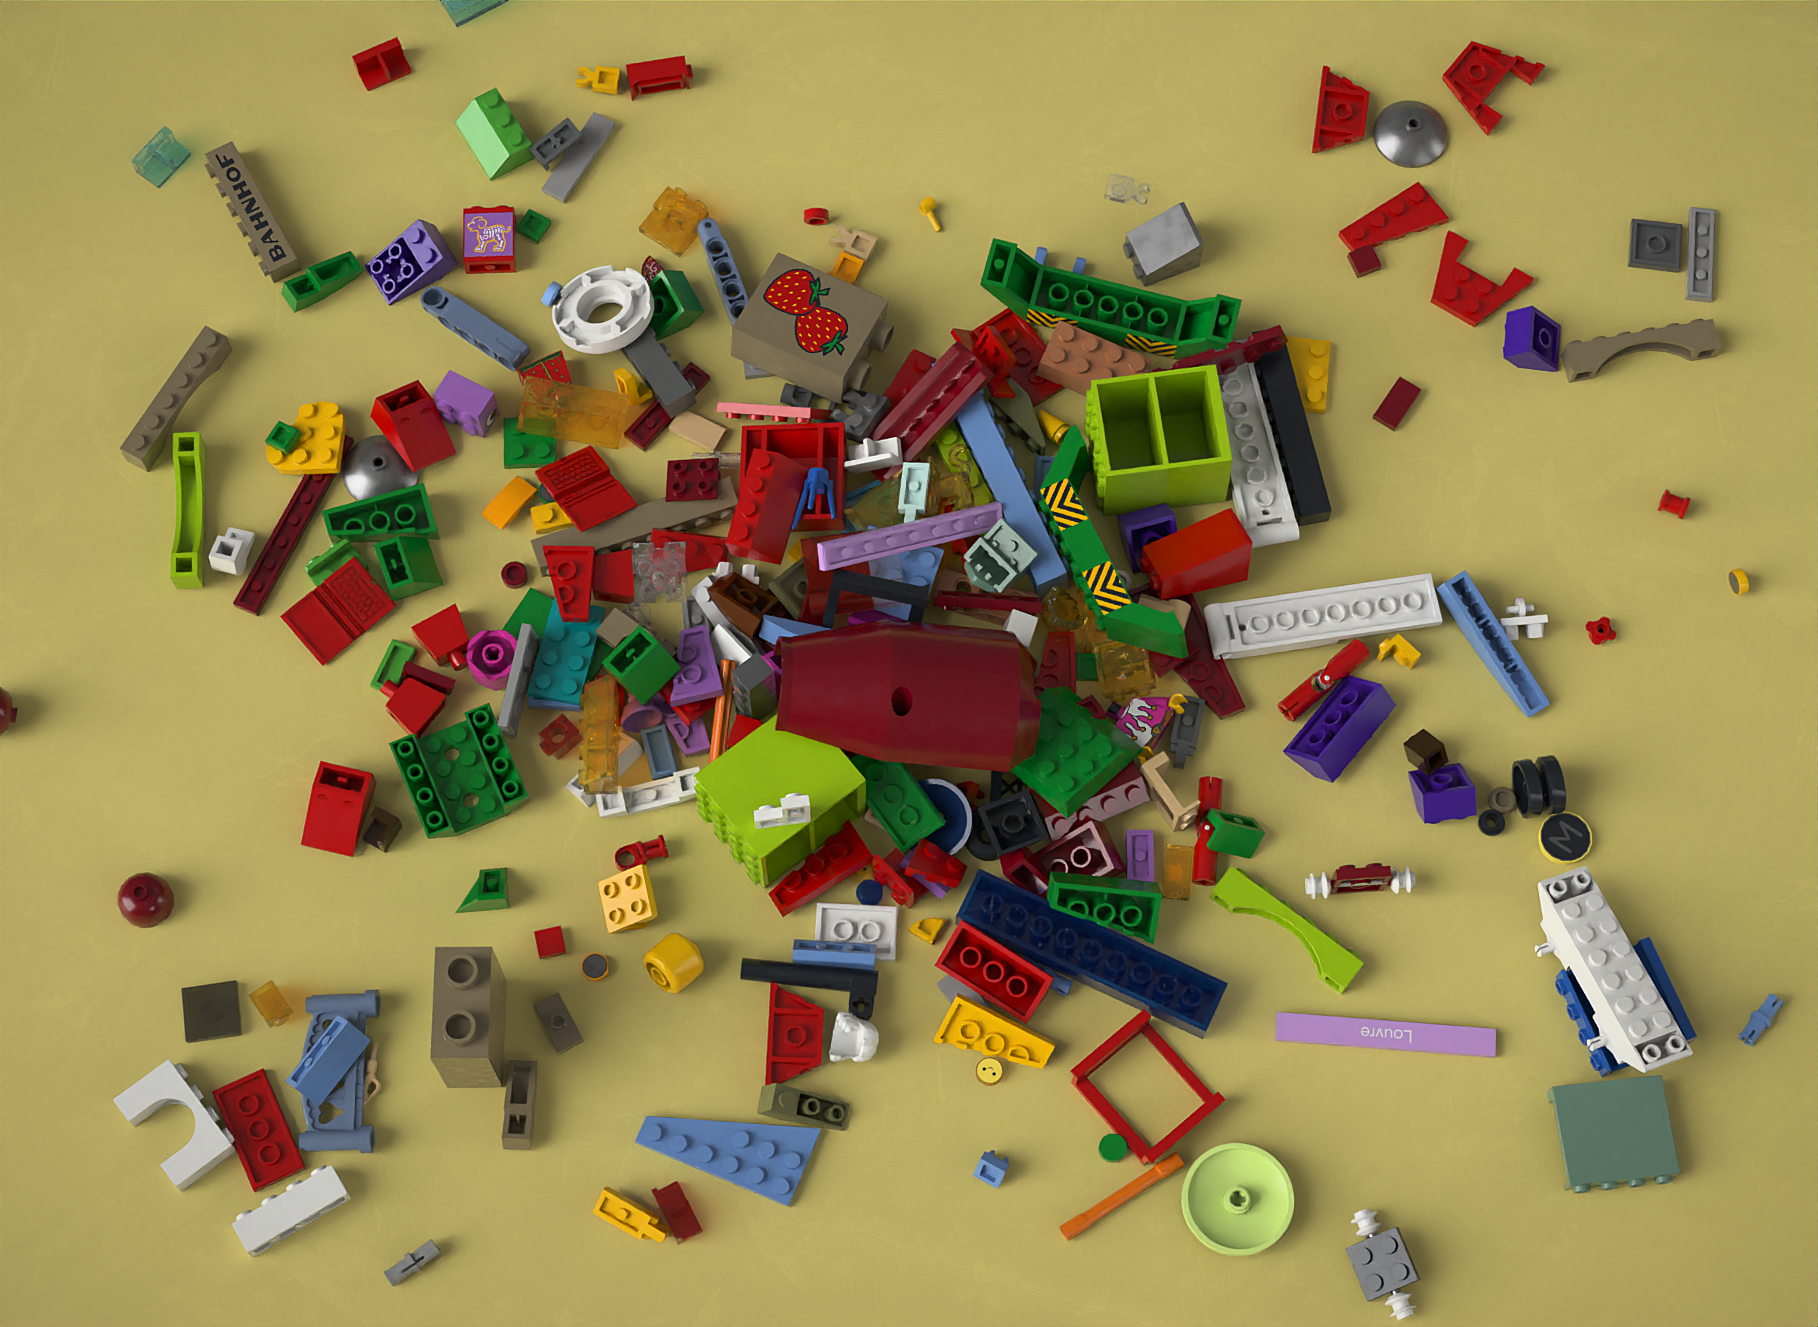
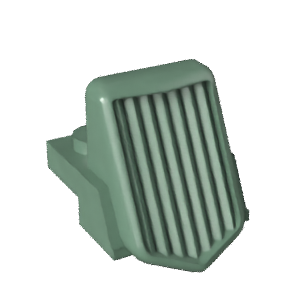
(999, 558)

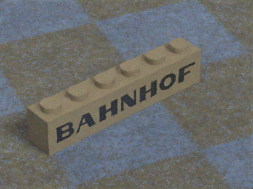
(252, 211)

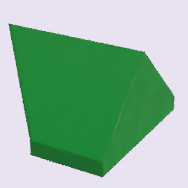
(488, 892)

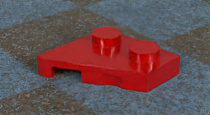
(935, 865)

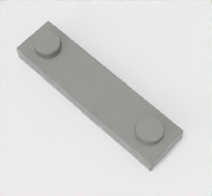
(715, 616)

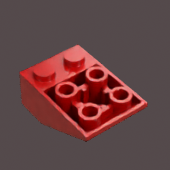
(413, 425)
(337, 808)

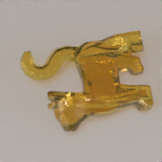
(952, 488)

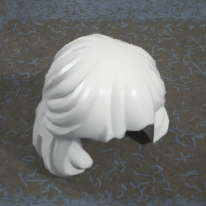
(853, 1039)

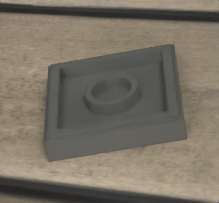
(1655, 245)

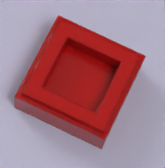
(550, 942)

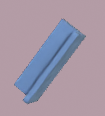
(835, 954)
(328, 1060)

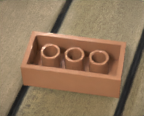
(1078, 357)

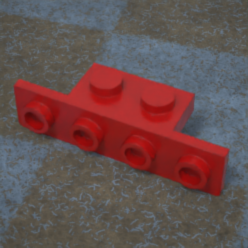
(994, 354)

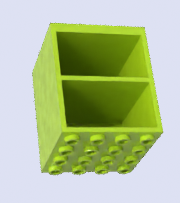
(1158, 440)
(760, 773)

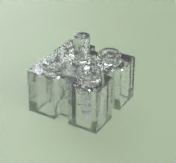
(660, 572)

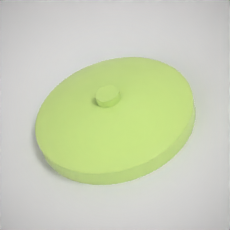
(1237, 1199)

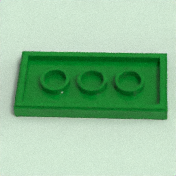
(535, 610)
(898, 801)

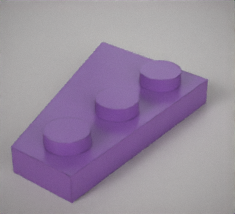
(699, 671)

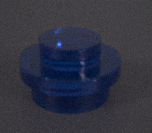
(869, 892)

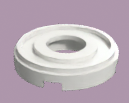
(596, 288)

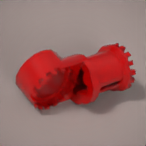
(642, 852)

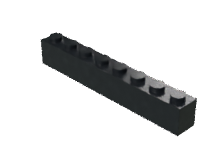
(1292, 437)

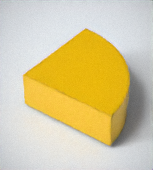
(928, 929)

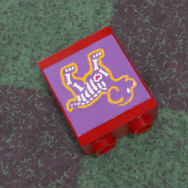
(489, 240)

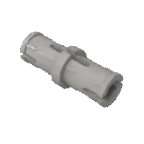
(412, 1262)

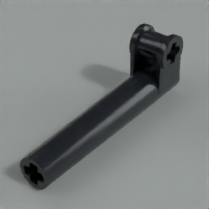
(859, 982)

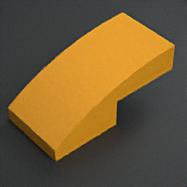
(847, 268)
(508, 502)

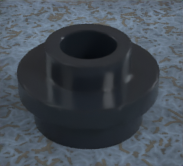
(1494, 816)

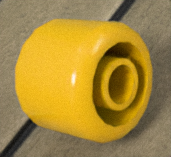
(673, 963)

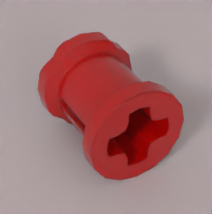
(1673, 504)

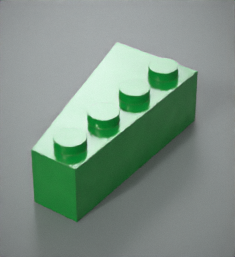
(383, 517)
(1108, 901)

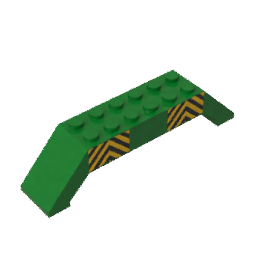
(1107, 308)
(1090, 563)

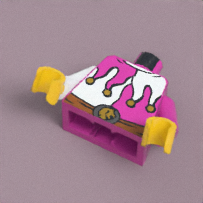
(1146, 720)

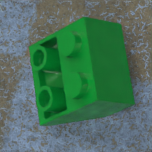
(407, 566)
(641, 665)

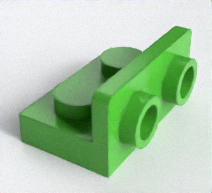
(323, 566)

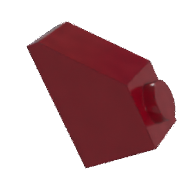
(1026, 871)

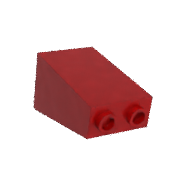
(1198, 557)

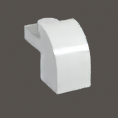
(231, 551)

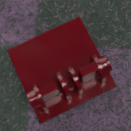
(692, 479)

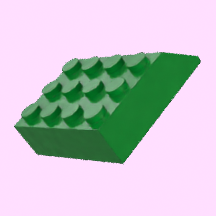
(1073, 752)

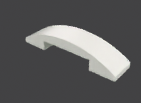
(649, 795)

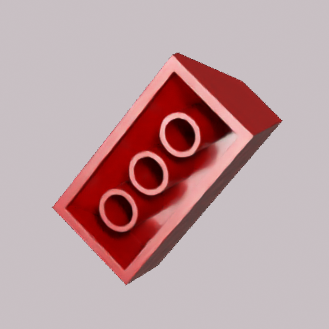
(766, 507)

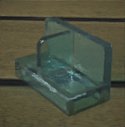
(160, 158)

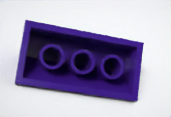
(1340, 727)

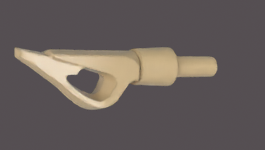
(370, 1071)

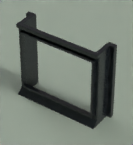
(876, 587)

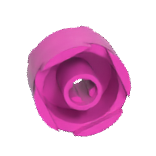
(491, 645)

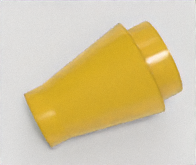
(1053, 427)

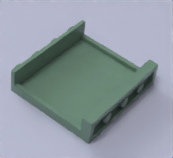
(1615, 1133)

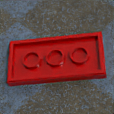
(1028, 350)
(259, 1130)

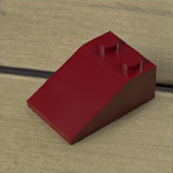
(1083, 852)

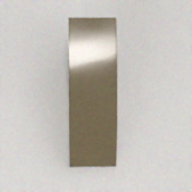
(519, 1105)

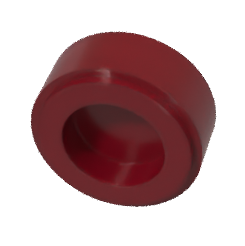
(514, 575)

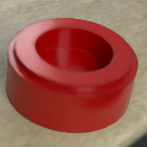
(816, 216)

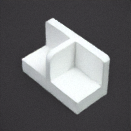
(874, 455)

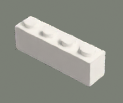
(291, 1210)

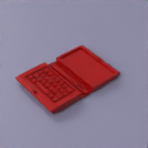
(585, 488)
(338, 611)

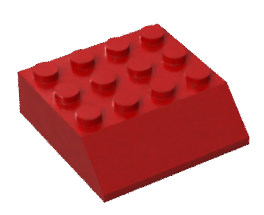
(811, 446)

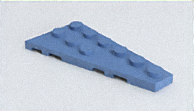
(749, 1155)

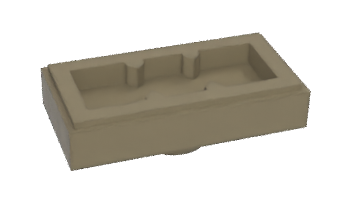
(559, 1023)

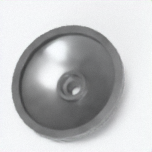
(1406, 144)
(366, 479)

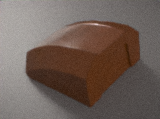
(742, 602)

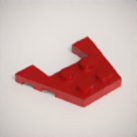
(1478, 73)
(1467, 292)

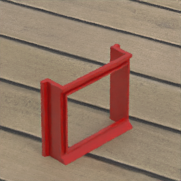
(1109, 1048)

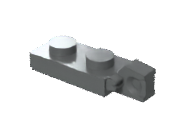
(1186, 730)

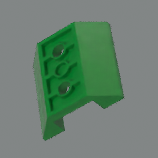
(442, 784)

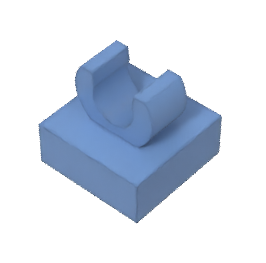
(991, 1169)

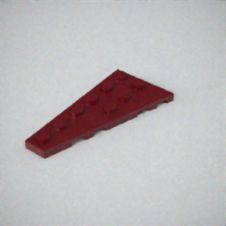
(1236, 352)
(1202, 672)

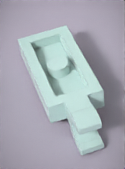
(914, 490)

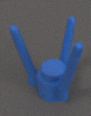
(816, 483)

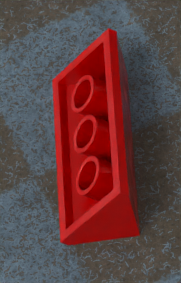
(994, 971)

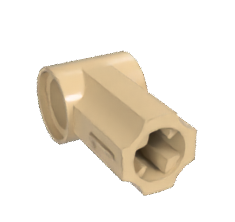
(1179, 607)

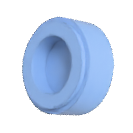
(552, 294)

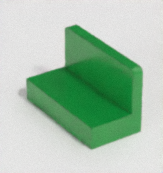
(1234, 833)

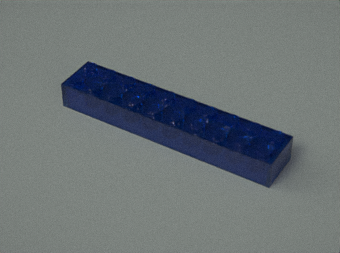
(1093, 954)

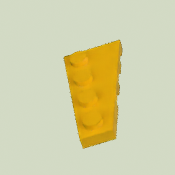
(989, 1032)

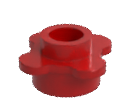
(1596, 637)

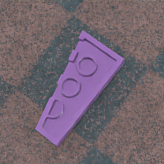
(692, 738)

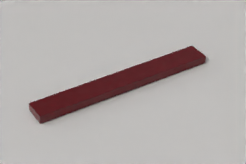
(285, 538)

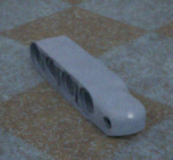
(726, 284)
(475, 327)

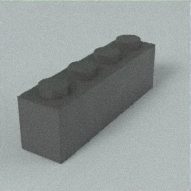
(660, 373)
(754, 688)

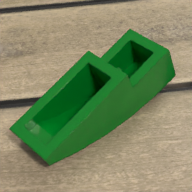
(321, 281)

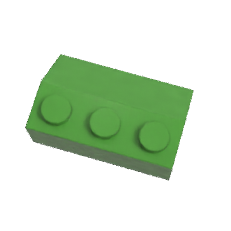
(494, 135)

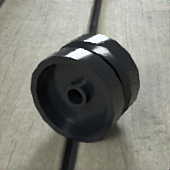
(1539, 786)

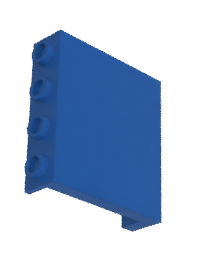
(1582, 1011)

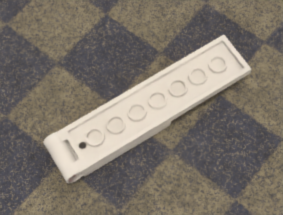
(1256, 472)
(1321, 616)

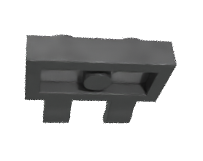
(866, 414)

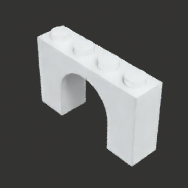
(208, 1144)

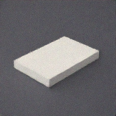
(859, 925)

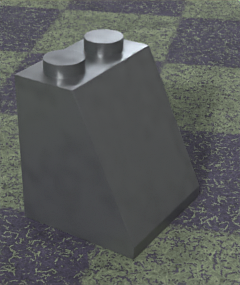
(1164, 246)

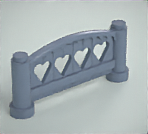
(347, 1129)

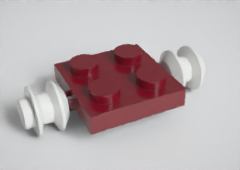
(1358, 880)

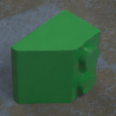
(674, 303)

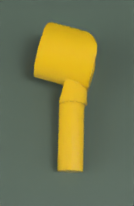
(926, 208)

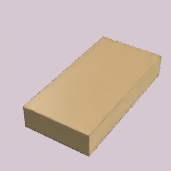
(697, 430)

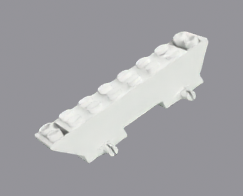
(1624, 998)

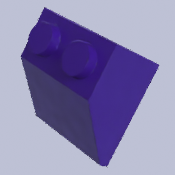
(1532, 340)
(1143, 528)
(1443, 794)

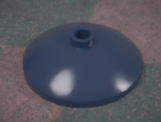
(956, 810)

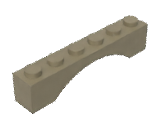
(1690, 341)
(151, 432)

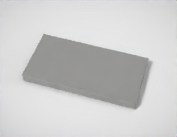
(518, 681)

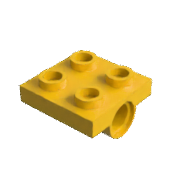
(628, 900)

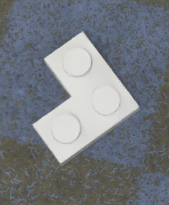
(793, 810)

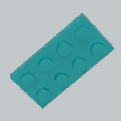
(565, 657)

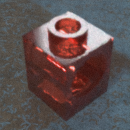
(561, 726)

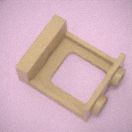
(1152, 775)

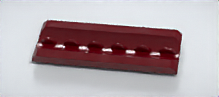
(932, 404)

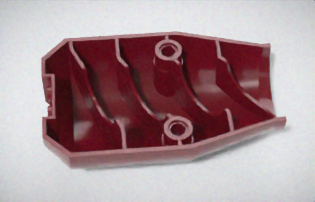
(912, 693)

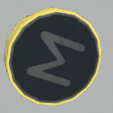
(1564, 838)

